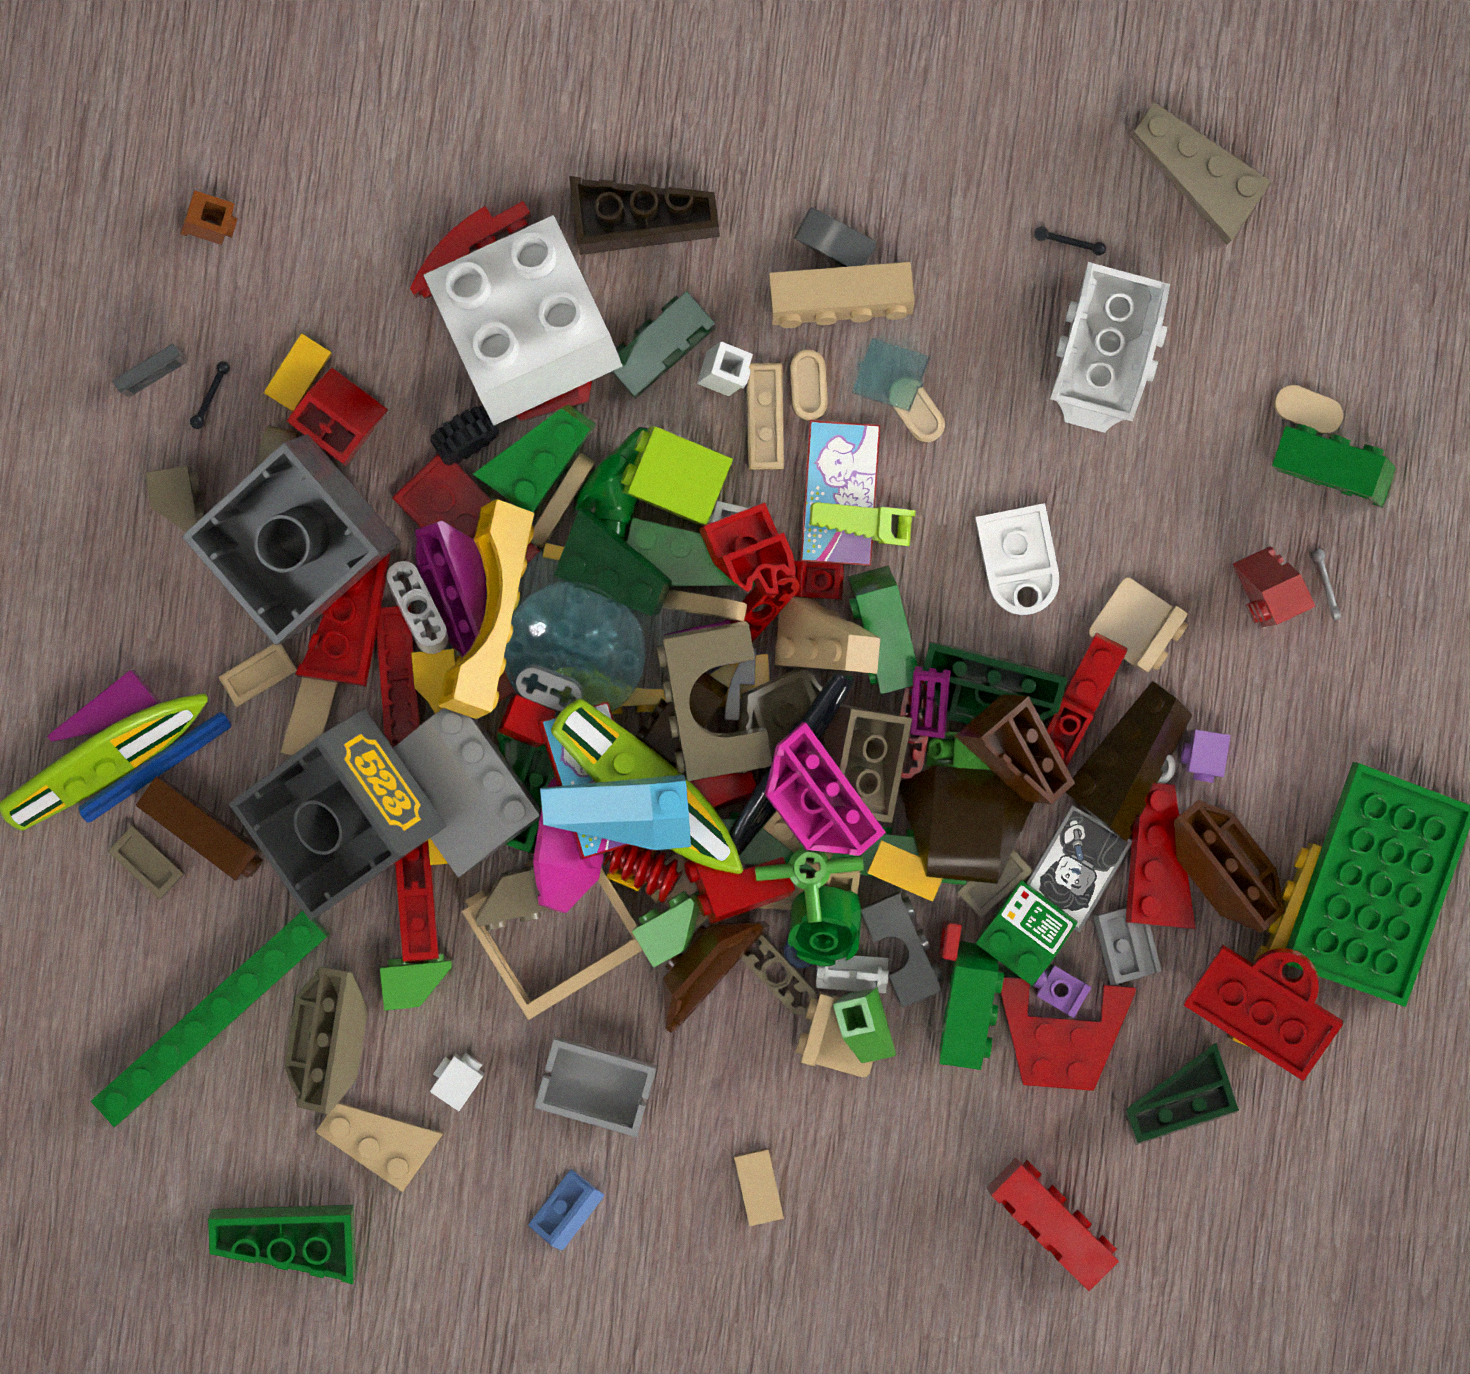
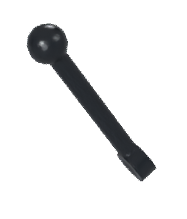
(1042, 234)
(198, 421)

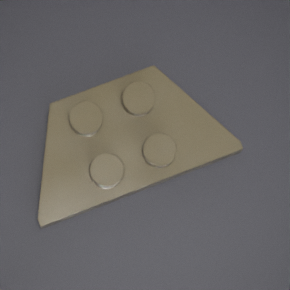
(778, 704)

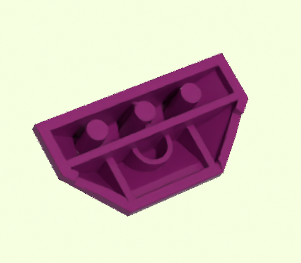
(454, 580)

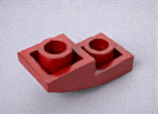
(819, 580)

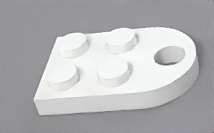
(1018, 555)

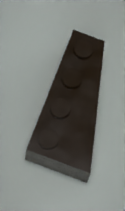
(634, 216)
(703, 701)
(1130, 760)

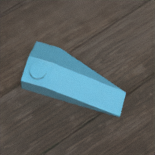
(632, 812)

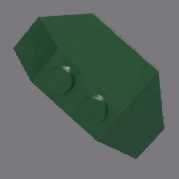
(982, 678)

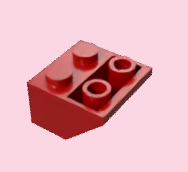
(337, 416)

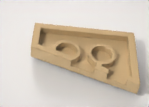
(379, 1143)

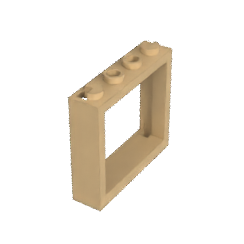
(573, 983)

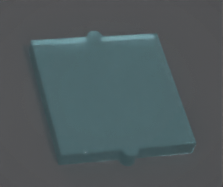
(891, 374)

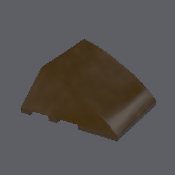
(963, 822)

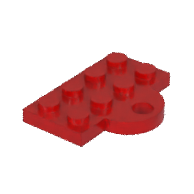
(1266, 1007)

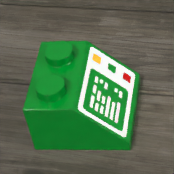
(1026, 932)

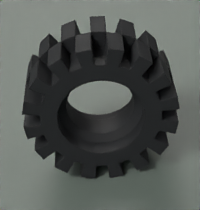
(464, 435)

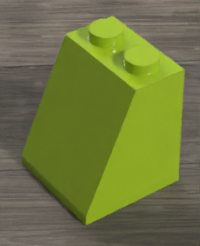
(676, 475)

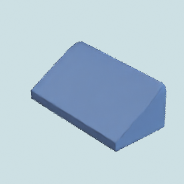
(566, 1210)

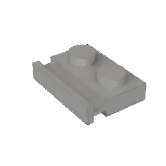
(1126, 947)

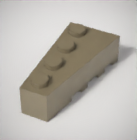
(1206, 174)

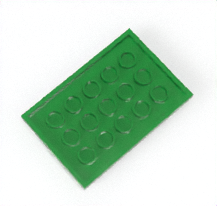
(1380, 883)

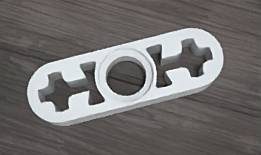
(416, 621)

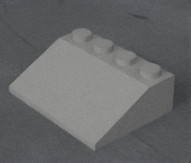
(467, 787)

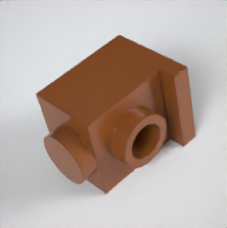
(208, 207)

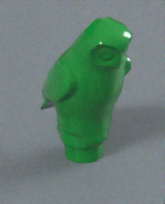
(605, 488)

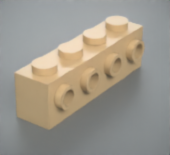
(841, 294)

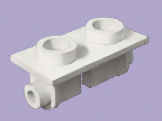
(854, 974)

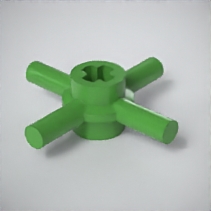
(820, 877)

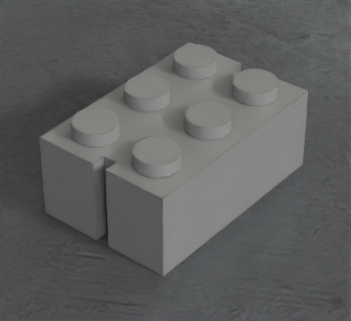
(595, 1086)

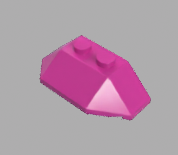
(818, 798)
(558, 867)

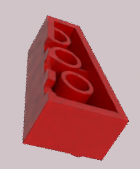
(1052, 1223)

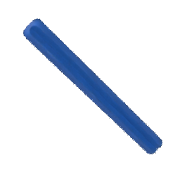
(154, 767)

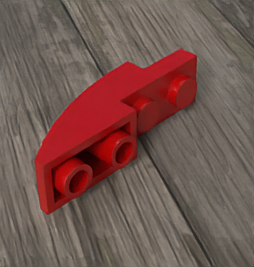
(473, 232)
(1084, 694)

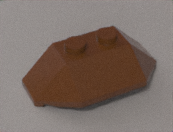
(1228, 866)
(704, 966)

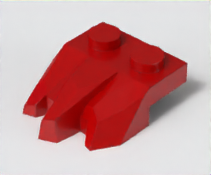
(750, 549)

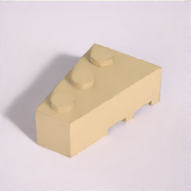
(823, 640)

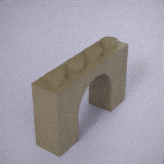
(686, 659)

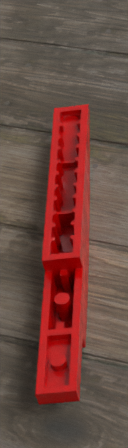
(400, 719)

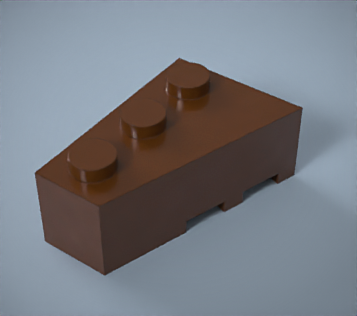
(1018, 749)

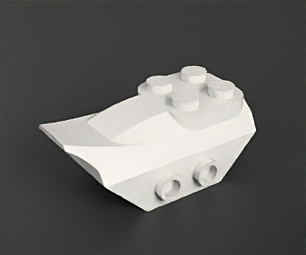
(1109, 347)

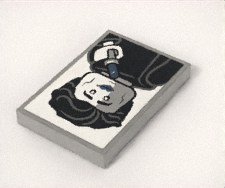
(1078, 864)

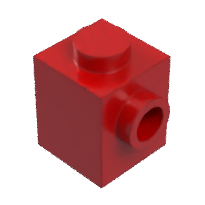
(522, 721)

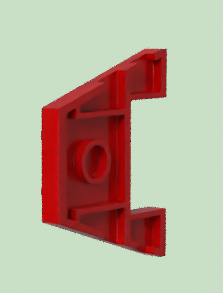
(1060, 1049)

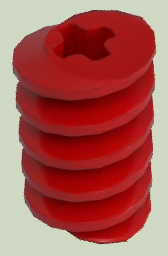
(645, 869)

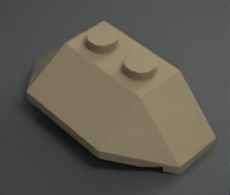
(325, 1039)

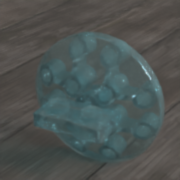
(580, 638)

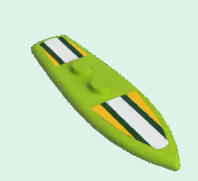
(614, 754)
(100, 761)

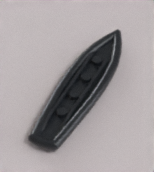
(817, 717)

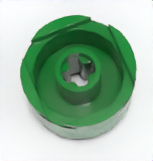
(833, 937)

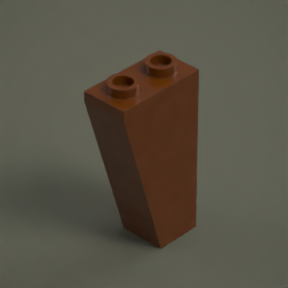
(201, 829)

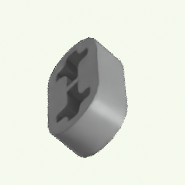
(552, 680)

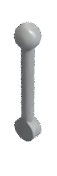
(1318, 556)

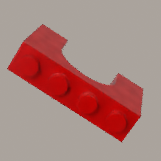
(724, 892)

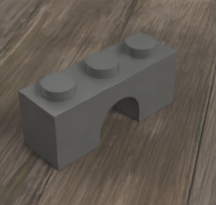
(917, 976)

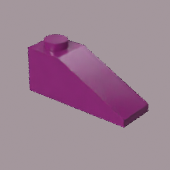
(115, 703)

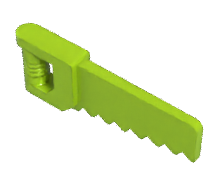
(864, 521)

